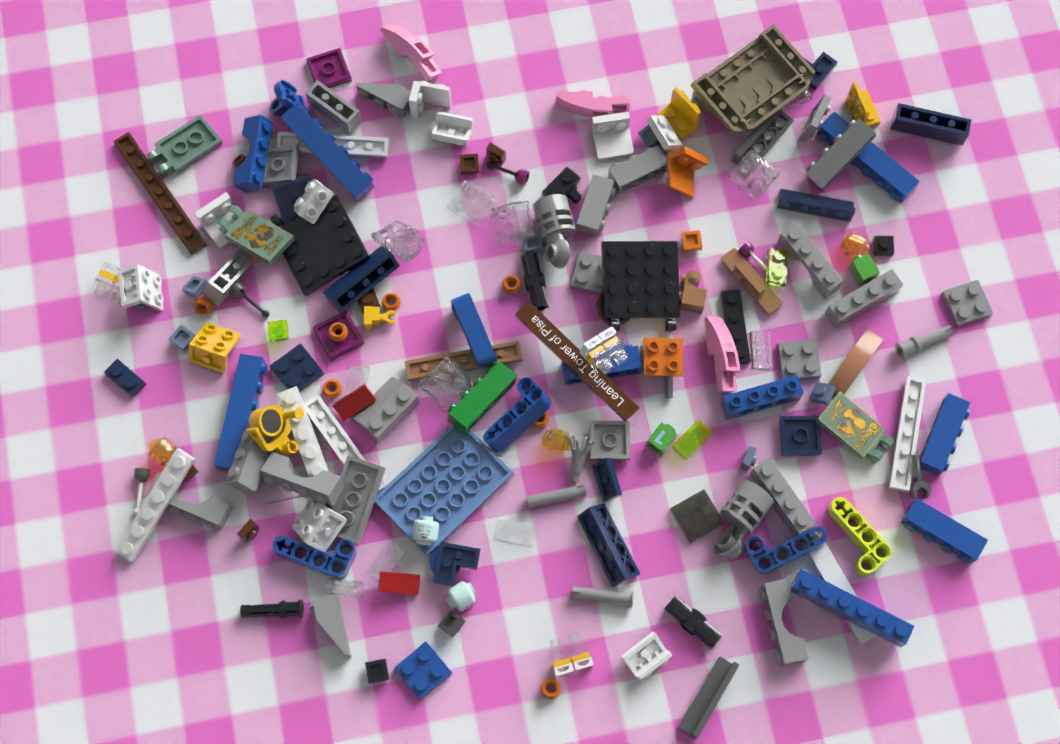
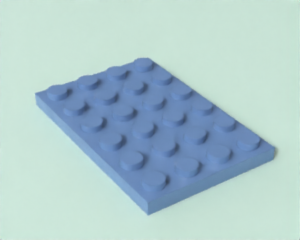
(444, 484)

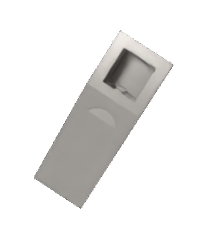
(389, 96)

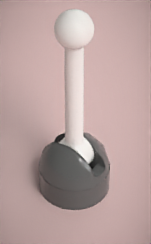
(141, 476)

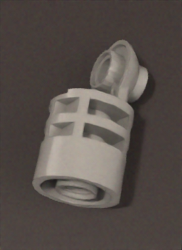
(555, 226)
(743, 513)

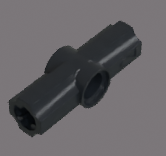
(534, 281)
(693, 622)

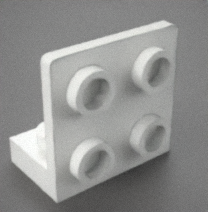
(427, 93)
(612, 135)
(212, 214)
(140, 286)
(318, 525)

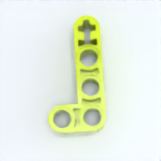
(855, 534)

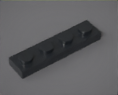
(735, 323)

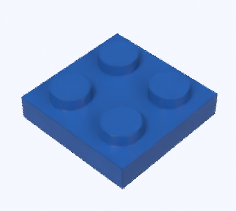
(423, 670)

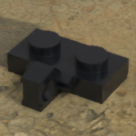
(565, 184)

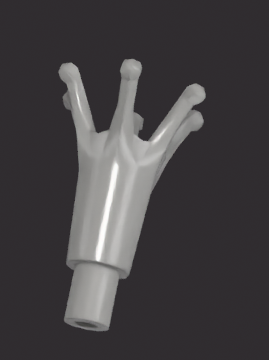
(578, 455)

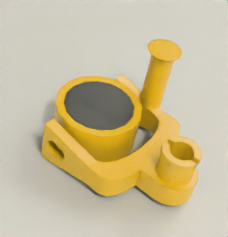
(274, 422)

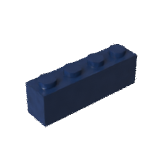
(930, 124)
(361, 279)

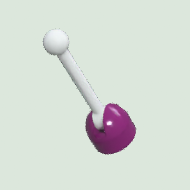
(747, 250)

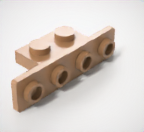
(751, 281)

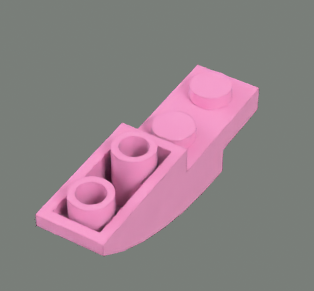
(412, 46)
(585, 105)
(722, 347)

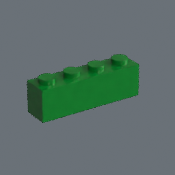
(481, 398)

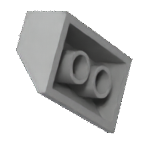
(391, 406)

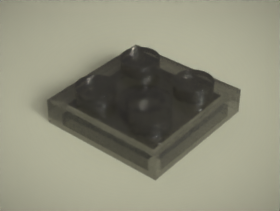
(697, 516)

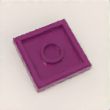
(329, 68)
(333, 348)

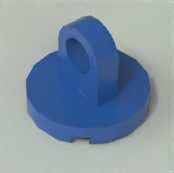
(285, 98)

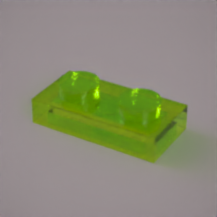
(776, 267)
(692, 439)

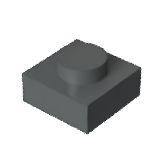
(452, 623)

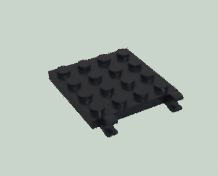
(640, 281)

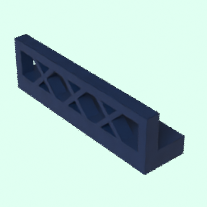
(816, 205)
(605, 545)

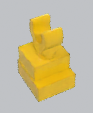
(373, 317)

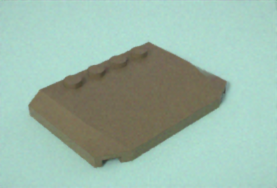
(755, 82)

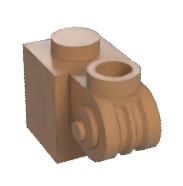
(692, 297)

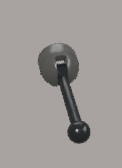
(239, 291)

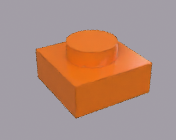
(691, 241)

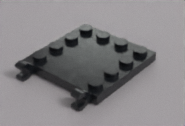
(323, 248)

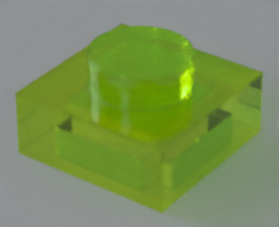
(278, 330)

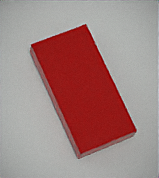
(354, 402)
(399, 583)

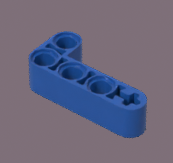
(473, 329)
(519, 417)
(788, 546)
(312, 554)

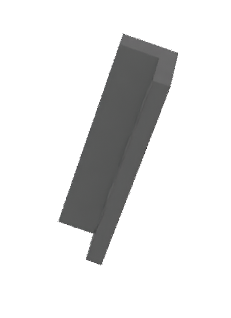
(755, 136)
(708, 697)

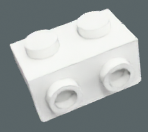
(452, 128)
(664, 132)
(313, 201)
(646, 656)

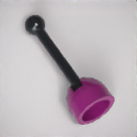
(521, 176)

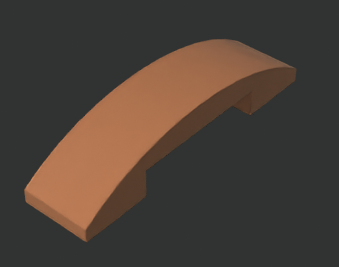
(855, 361)

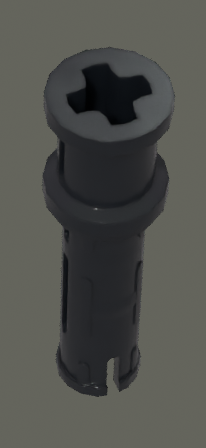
(281, 609)

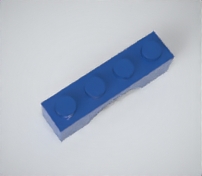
(250, 173)

